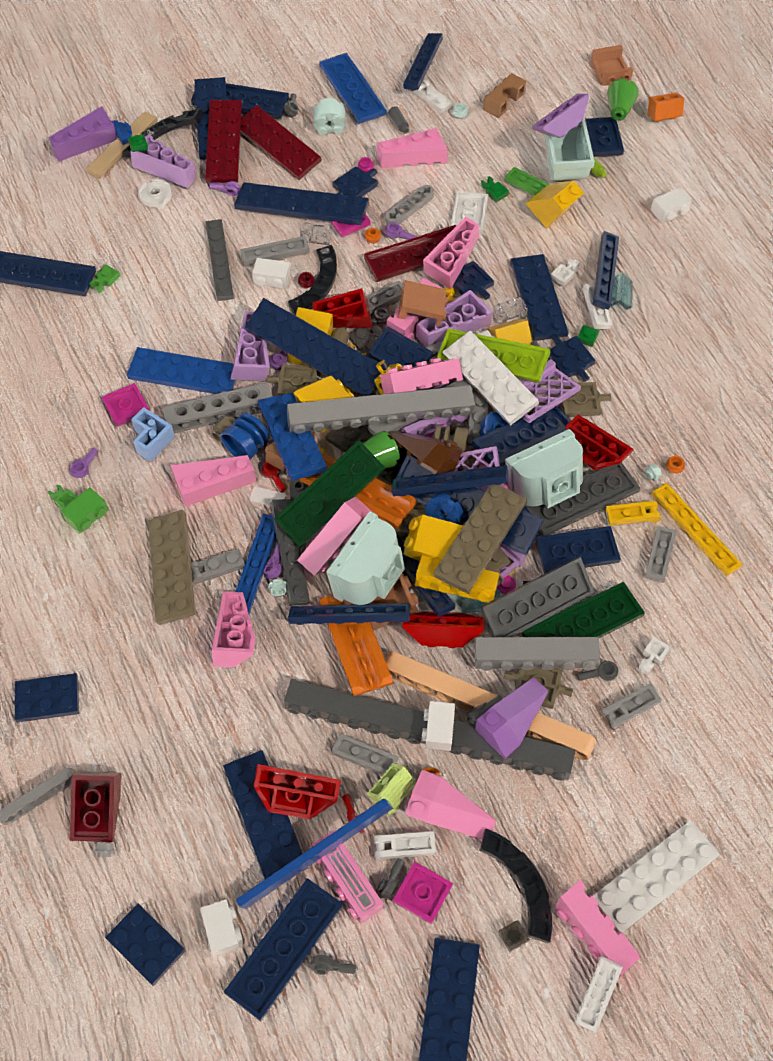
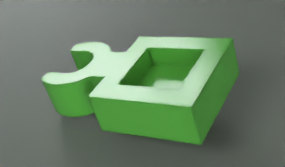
(105, 276)
(61, 497)

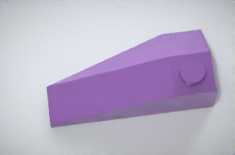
(511, 717)

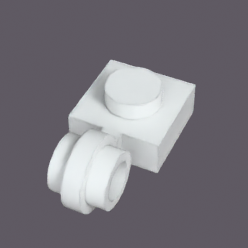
(563, 273)
(656, 652)

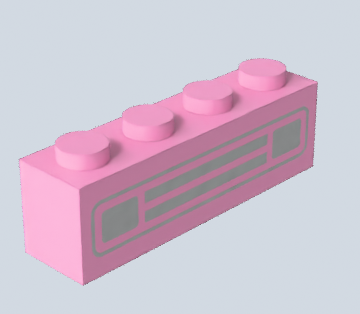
(350, 882)

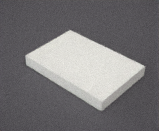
(470, 205)

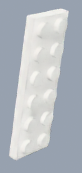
(491, 378)
(656, 876)

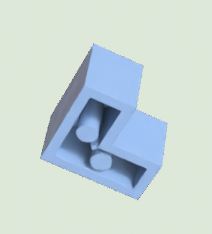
(153, 434)

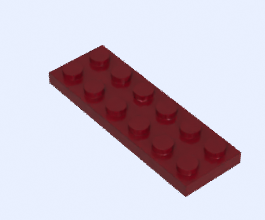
(223, 141)
(278, 143)
(403, 255)

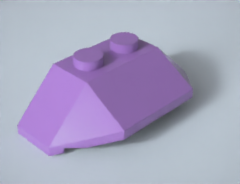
(563, 117)

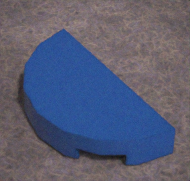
(123, 131)

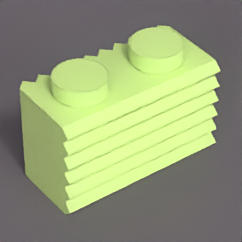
(393, 786)

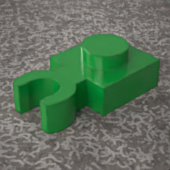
(494, 190)

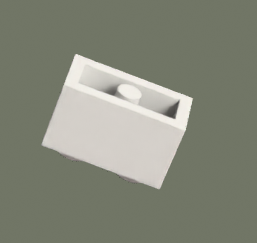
(671, 205)
(271, 273)
(440, 725)
(220, 927)

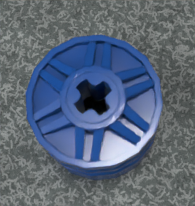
(245, 436)

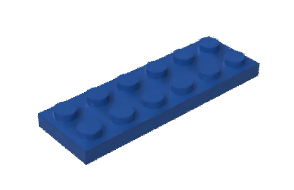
(352, 88)
(181, 371)
(296, 450)

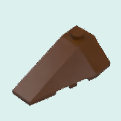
(432, 453)

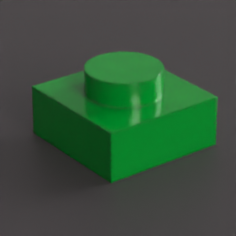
(138, 143)
(588, 335)

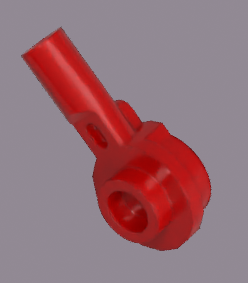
(273, 472)
(351, 814)

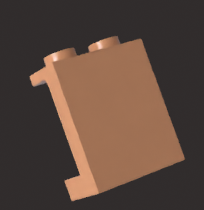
(610, 64)
(423, 301)
(397, 595)

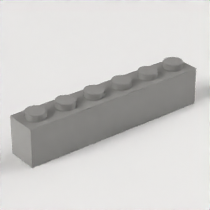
(536, 652)

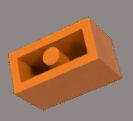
(665, 106)

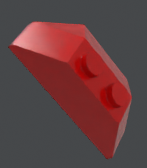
(598, 446)
(448, 630)
(295, 792)

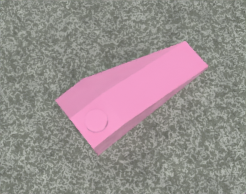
(234, 633)
(445, 806)

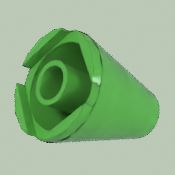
(621, 98)
(383, 449)

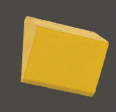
(514, 330)

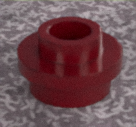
(306, 280)

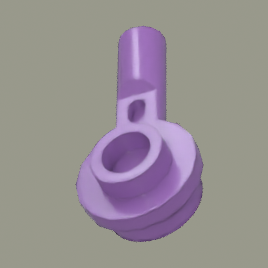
(231, 188)
(394, 230)
(278, 359)
(80, 467)
(273, 566)

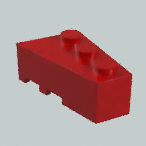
(347, 309)

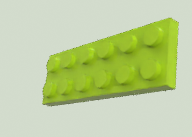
(523, 360)

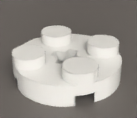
(148, 196)

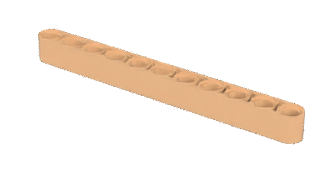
(470, 696)

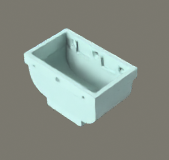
(570, 155)
(547, 470)
(369, 565)

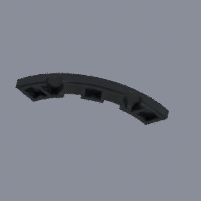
(170, 123)
(323, 282)
(528, 879)

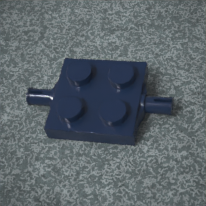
(356, 182)
(473, 278)
(571, 357)

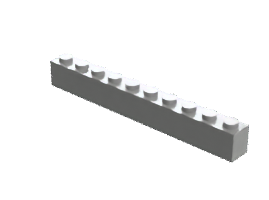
(380, 409)

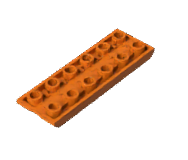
(377, 498)
(358, 653)

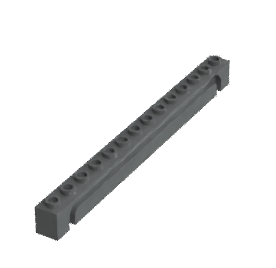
(408, 724)

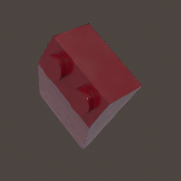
(94, 806)

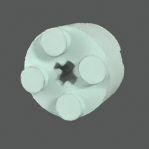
(329, 116)

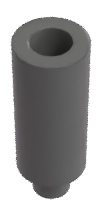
(399, 119)

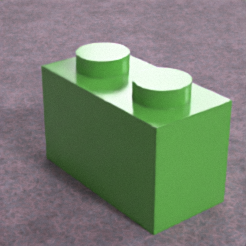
(84, 510)

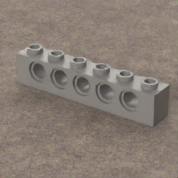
(213, 408)

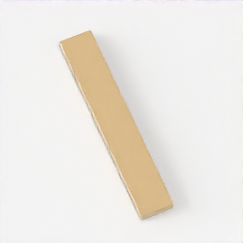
(116, 149)

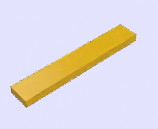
(696, 529)

